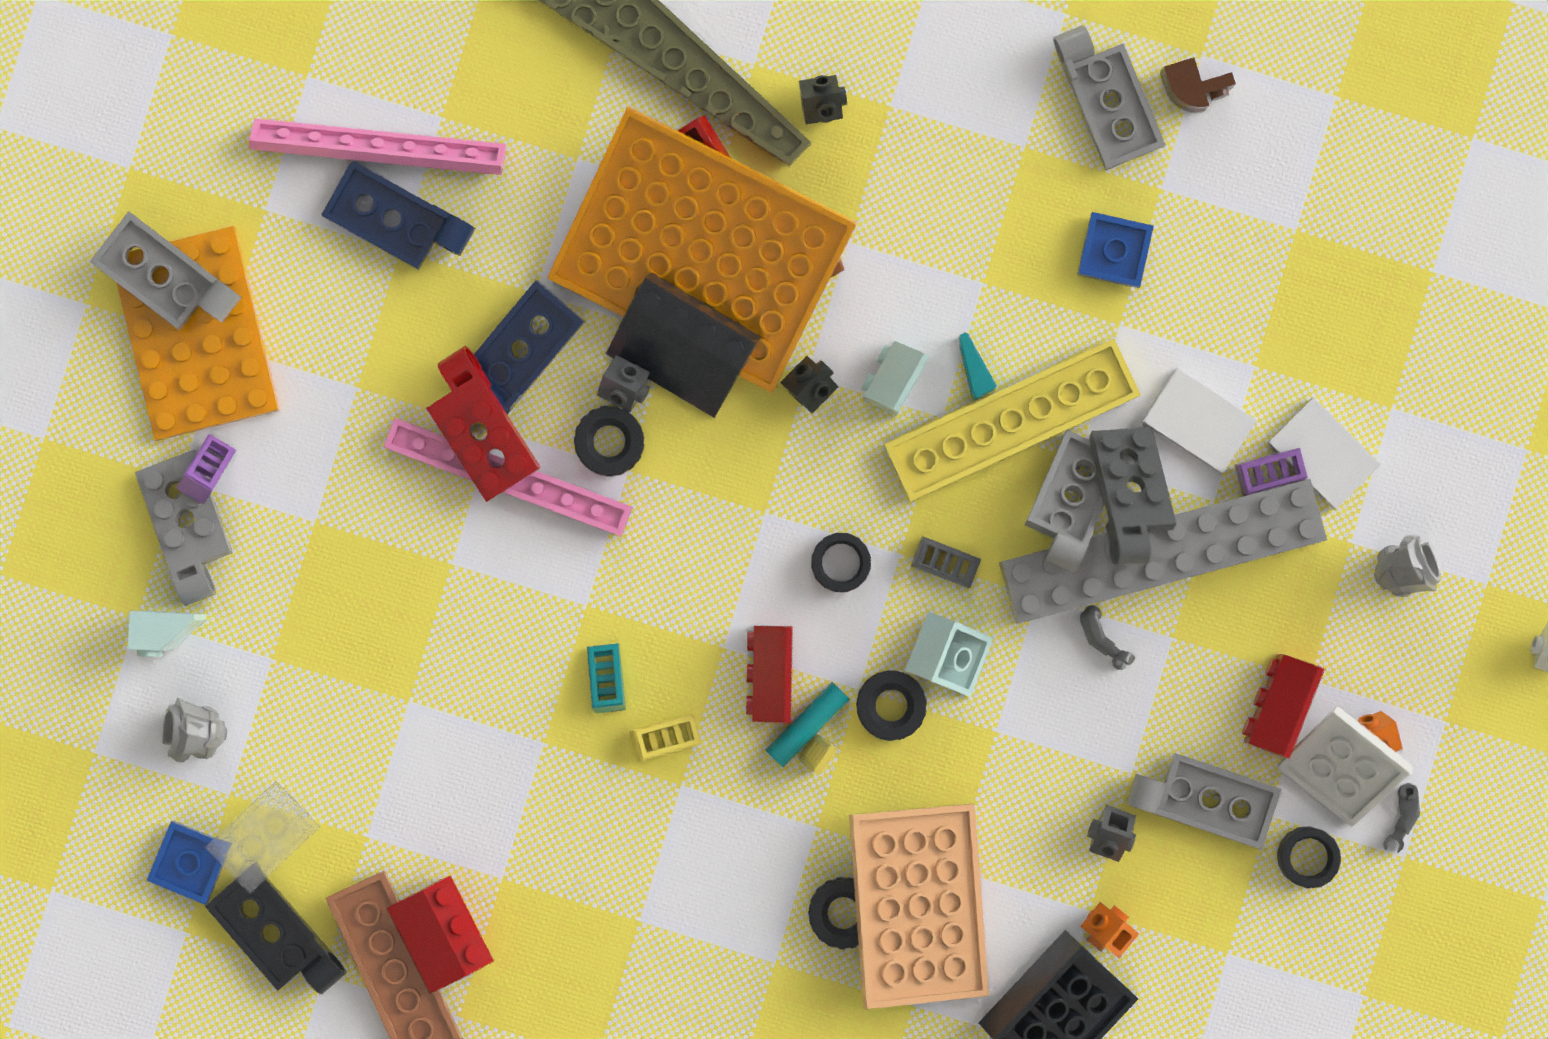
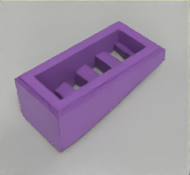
(1244, 480)
(197, 485)

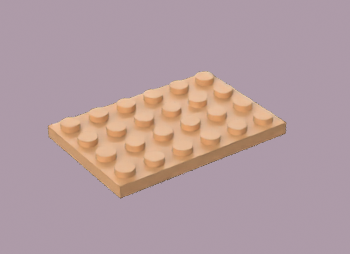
(918, 905)

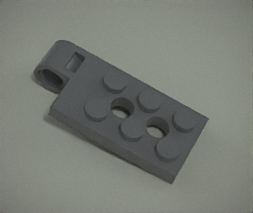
(1131, 512)

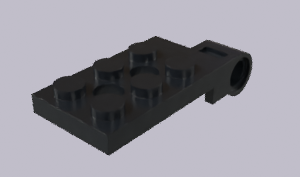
(295, 949)

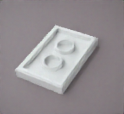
(1199, 421)
(1329, 452)

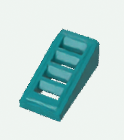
(977, 374)
(607, 705)

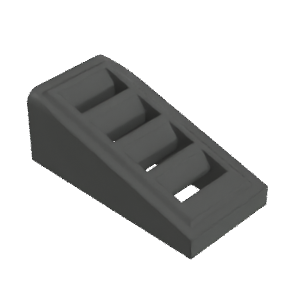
(920, 555)

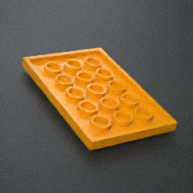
(208, 368)

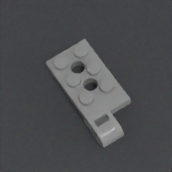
(1102, 73)
(187, 283)
(1057, 517)
(184, 548)
(1182, 794)

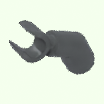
(1097, 639)
(1409, 814)

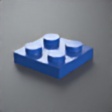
(1115, 250)
(185, 864)

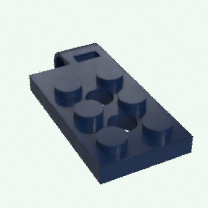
(419, 224)
(512, 375)

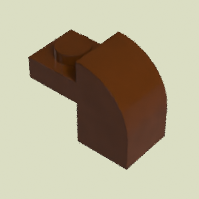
(1188, 90)

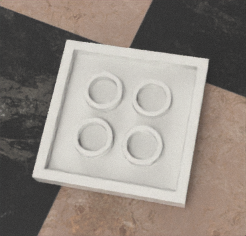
(1345, 766)

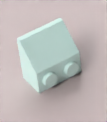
(895, 377)
(160, 631)
(949, 654)

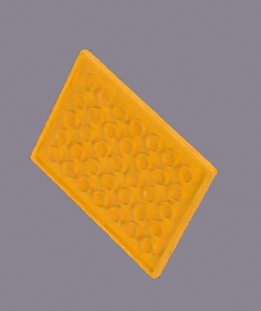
(707, 229)

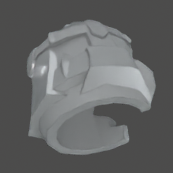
(1407, 567)
(192, 731)

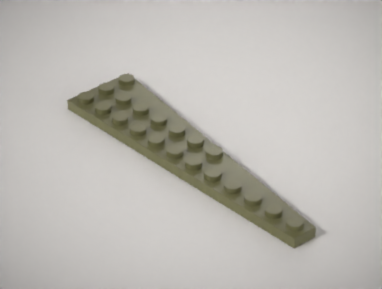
(677, 57)

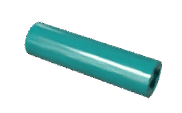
(807, 724)

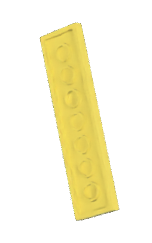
(1012, 420)

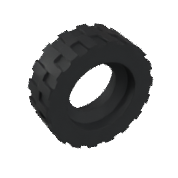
(603, 417)
(867, 705)
(819, 918)

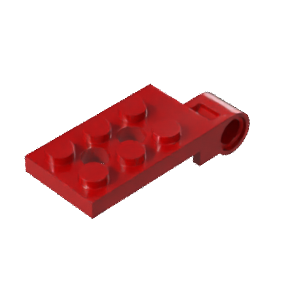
(473, 402)

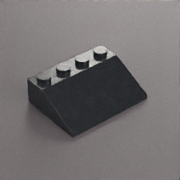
(683, 344)
(1060, 998)

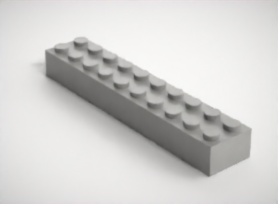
(1197, 545)

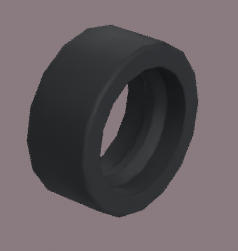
(857, 545)
(1333, 854)

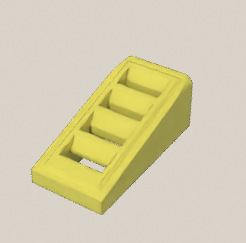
(638, 744)
(817, 754)

